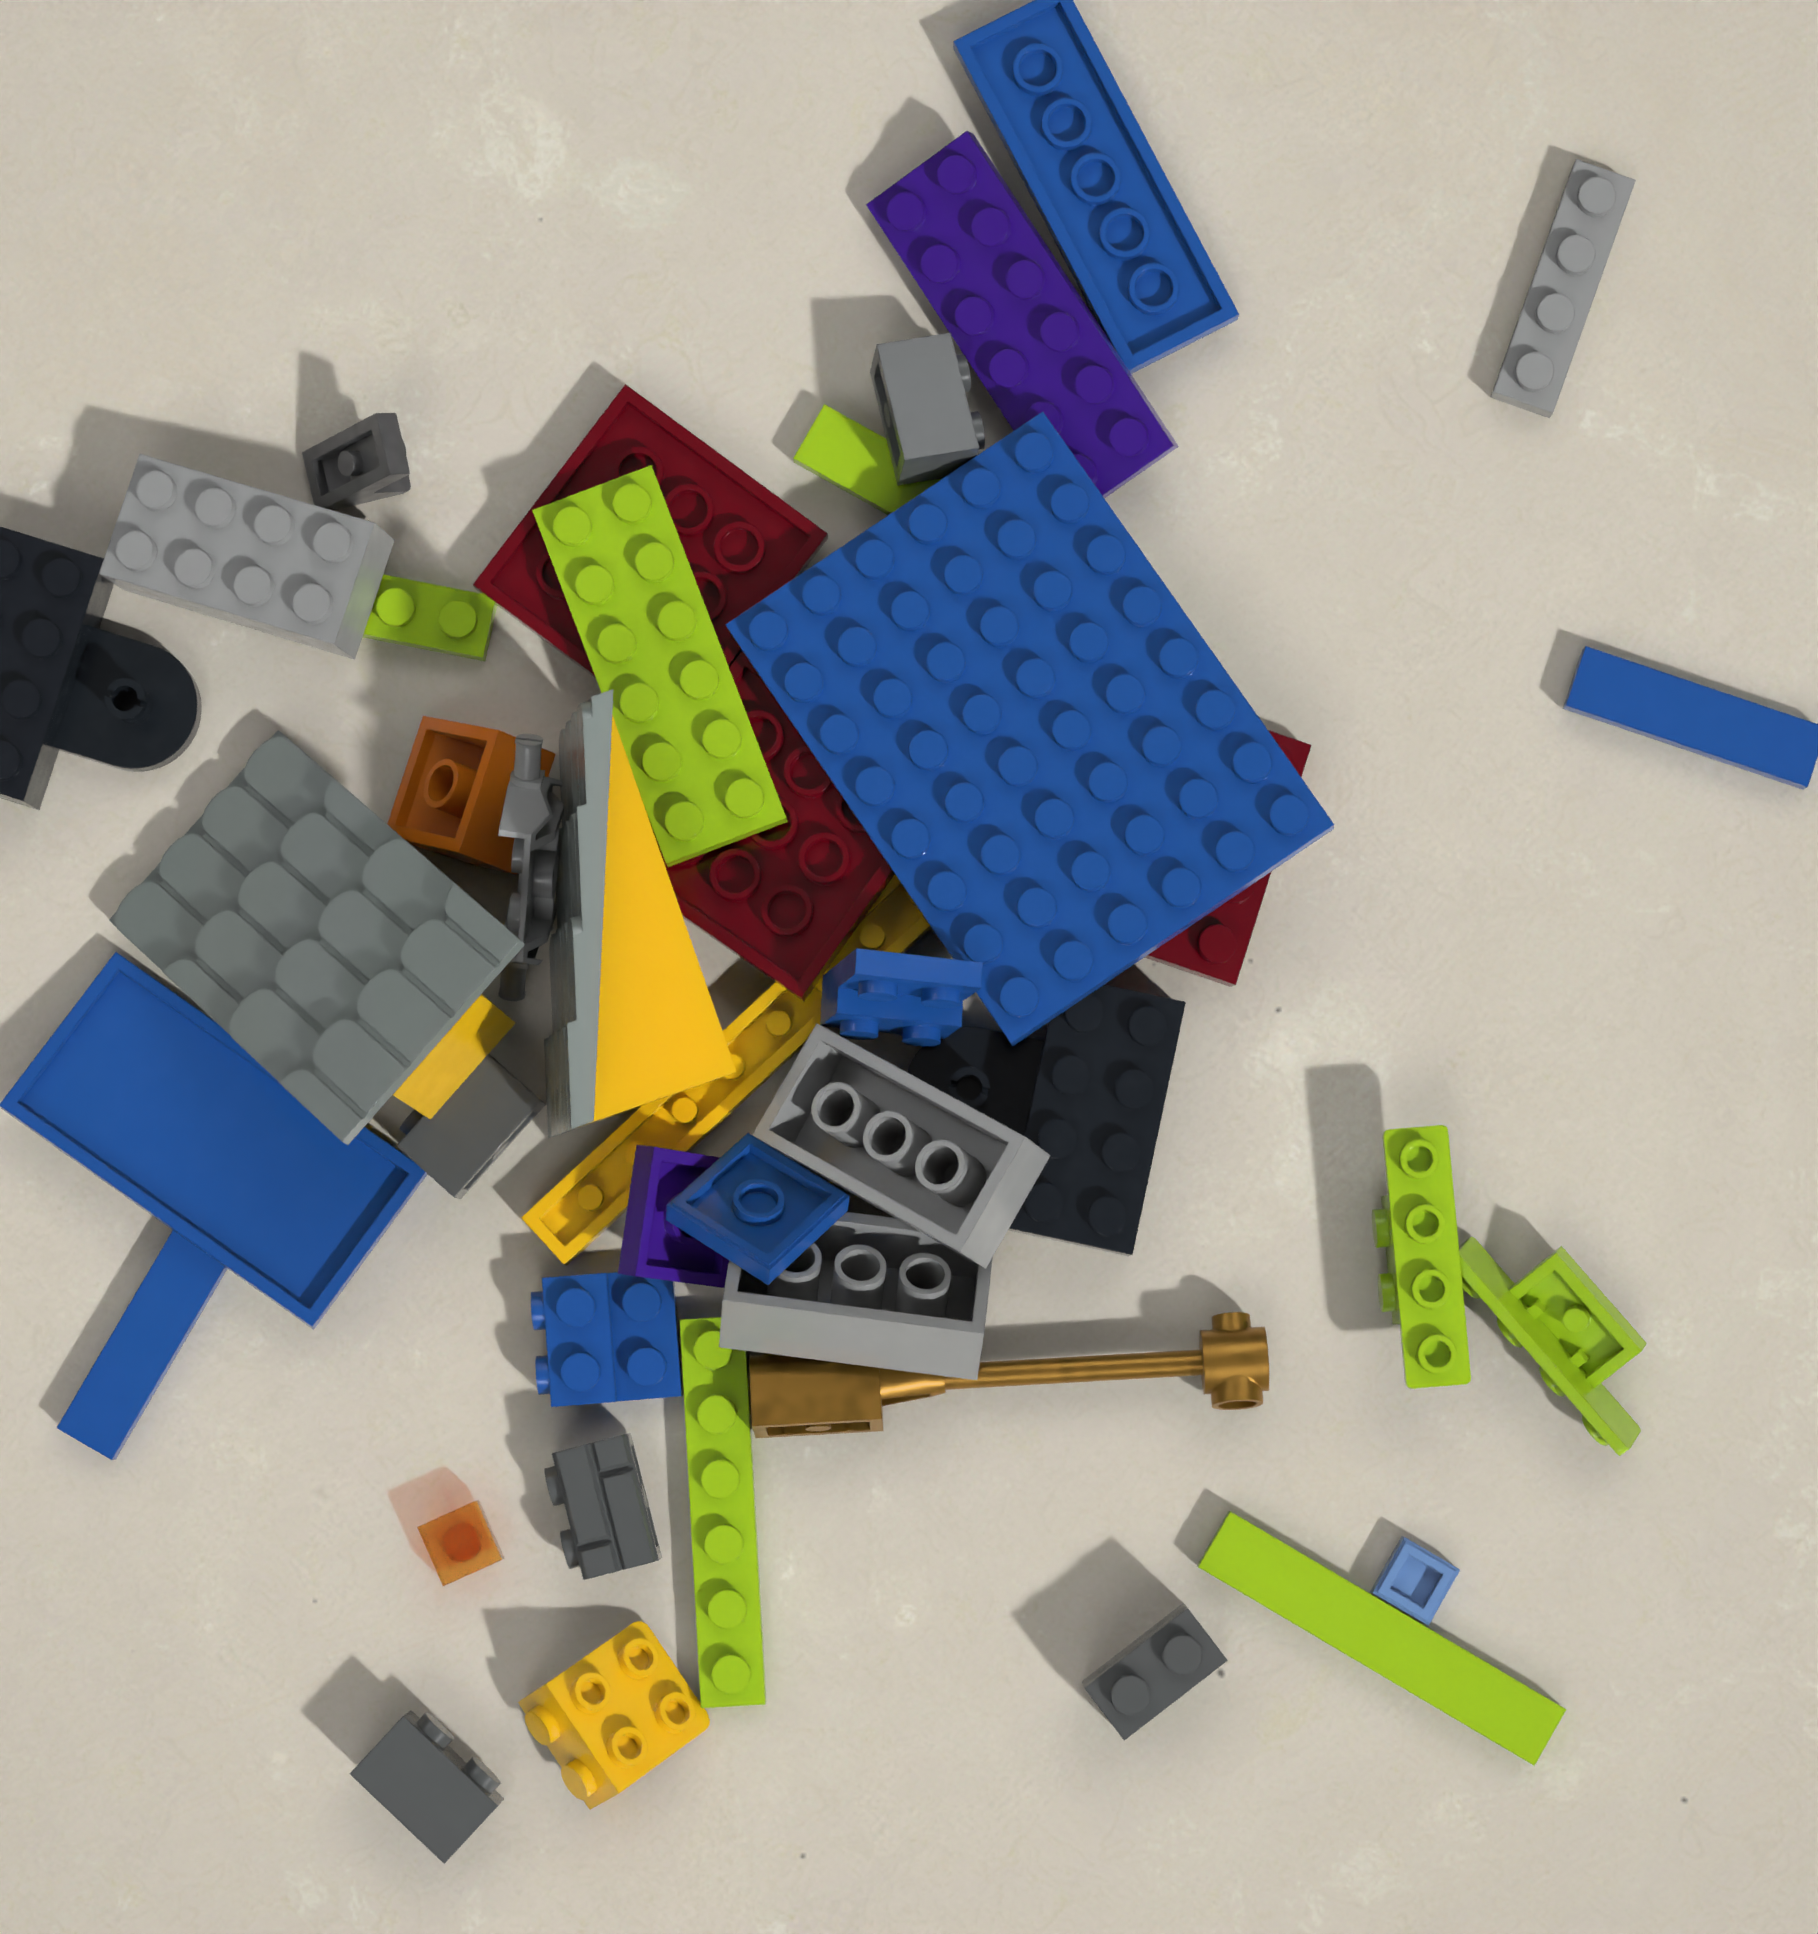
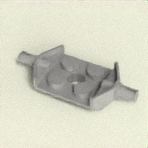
(533, 819)

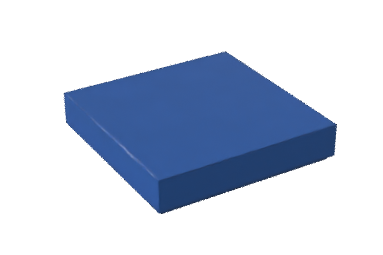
(757, 1208)

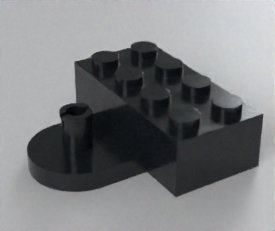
(77, 684)
(1080, 1095)

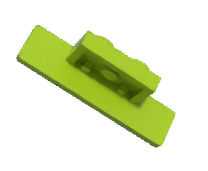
(1422, 1257)
(1565, 1329)

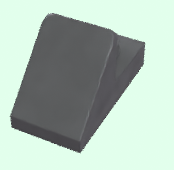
(359, 464)

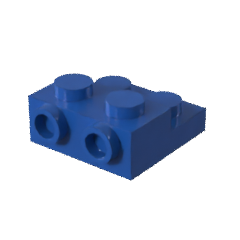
(898, 995)
(607, 1339)

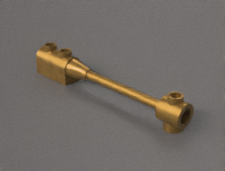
(837, 1398)

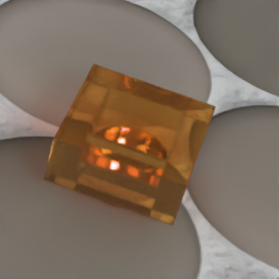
(460, 1542)

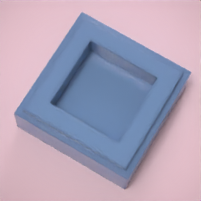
(1415, 1580)

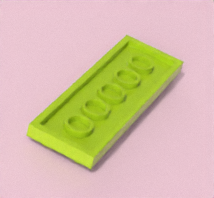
(665, 666)

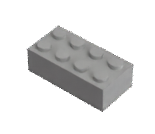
(247, 556)
(902, 1145)
(865, 1298)

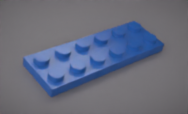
(1095, 181)

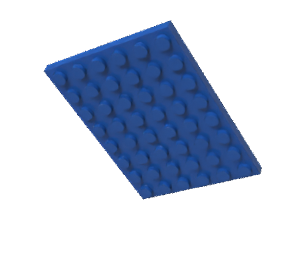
(1029, 727)

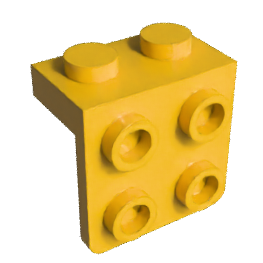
(614, 1714)

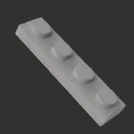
(1563, 288)

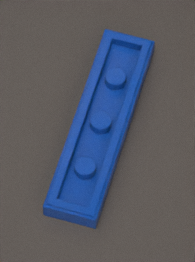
(1694, 717)
(142, 1347)

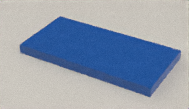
(210, 1141)

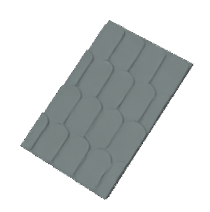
(324, 943)
(622, 966)

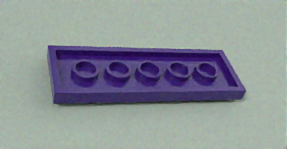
(1018, 312)

